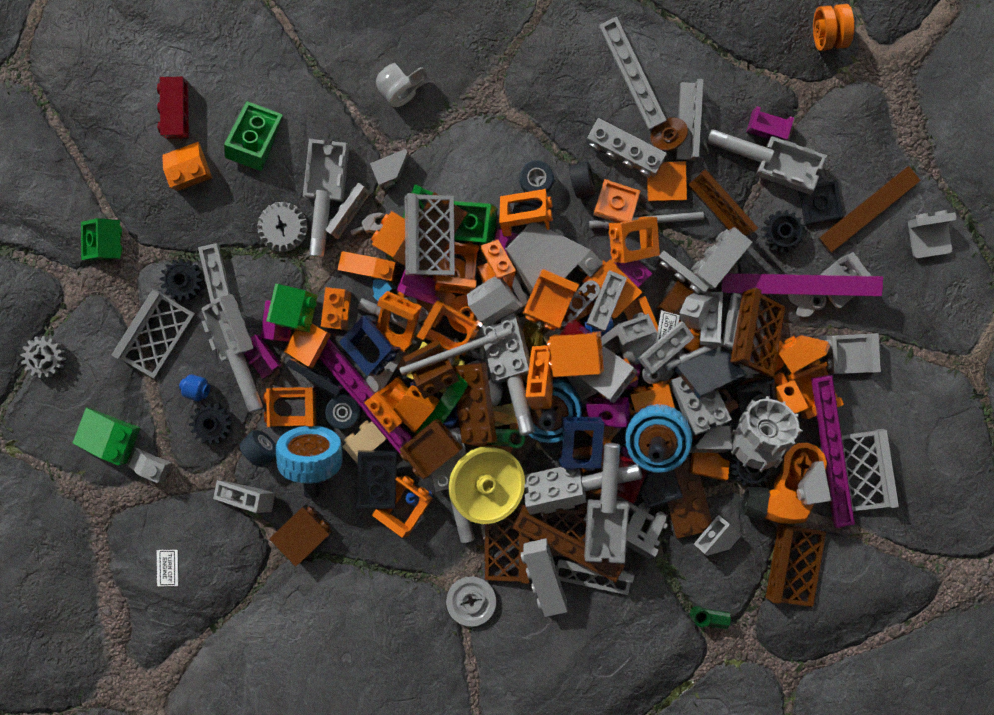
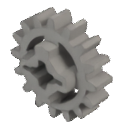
(37, 363)

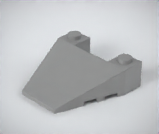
(545, 249)

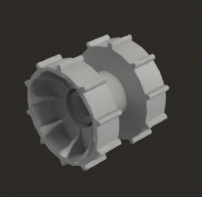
(765, 434)

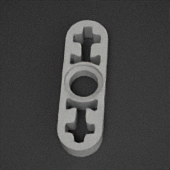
(592, 296)

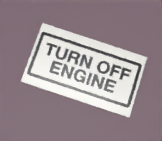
(666, 323)
(167, 567)

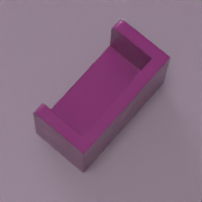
(769, 125)

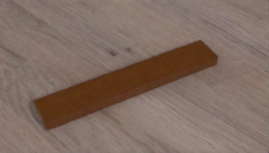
(869, 209)
(565, 545)

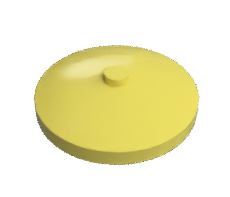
(486, 485)

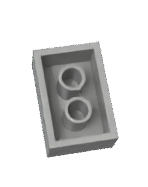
(721, 256)

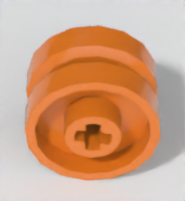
(833, 27)

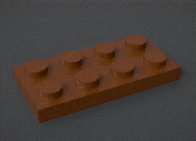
(433, 234)
(475, 405)
(691, 512)

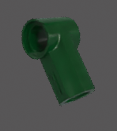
(504, 438)
(711, 617)

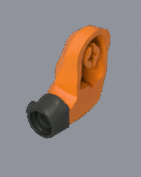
(782, 502)

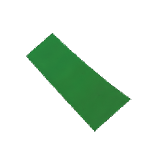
(446, 403)

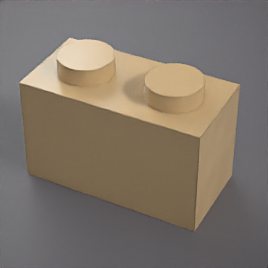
(366, 439)

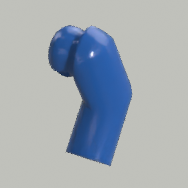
(413, 499)

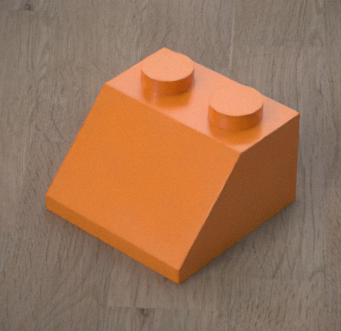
(186, 167)
(802, 351)

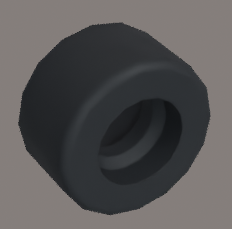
(582, 179)

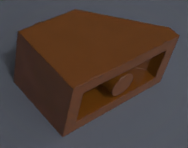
(675, 298)

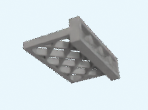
(412, 234)
(139, 323)
(884, 465)

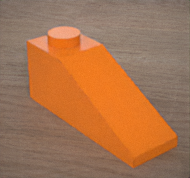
(367, 266)
(540, 379)

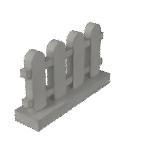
(646, 546)

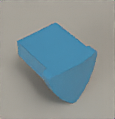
(381, 287)

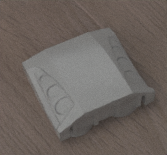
(492, 301)

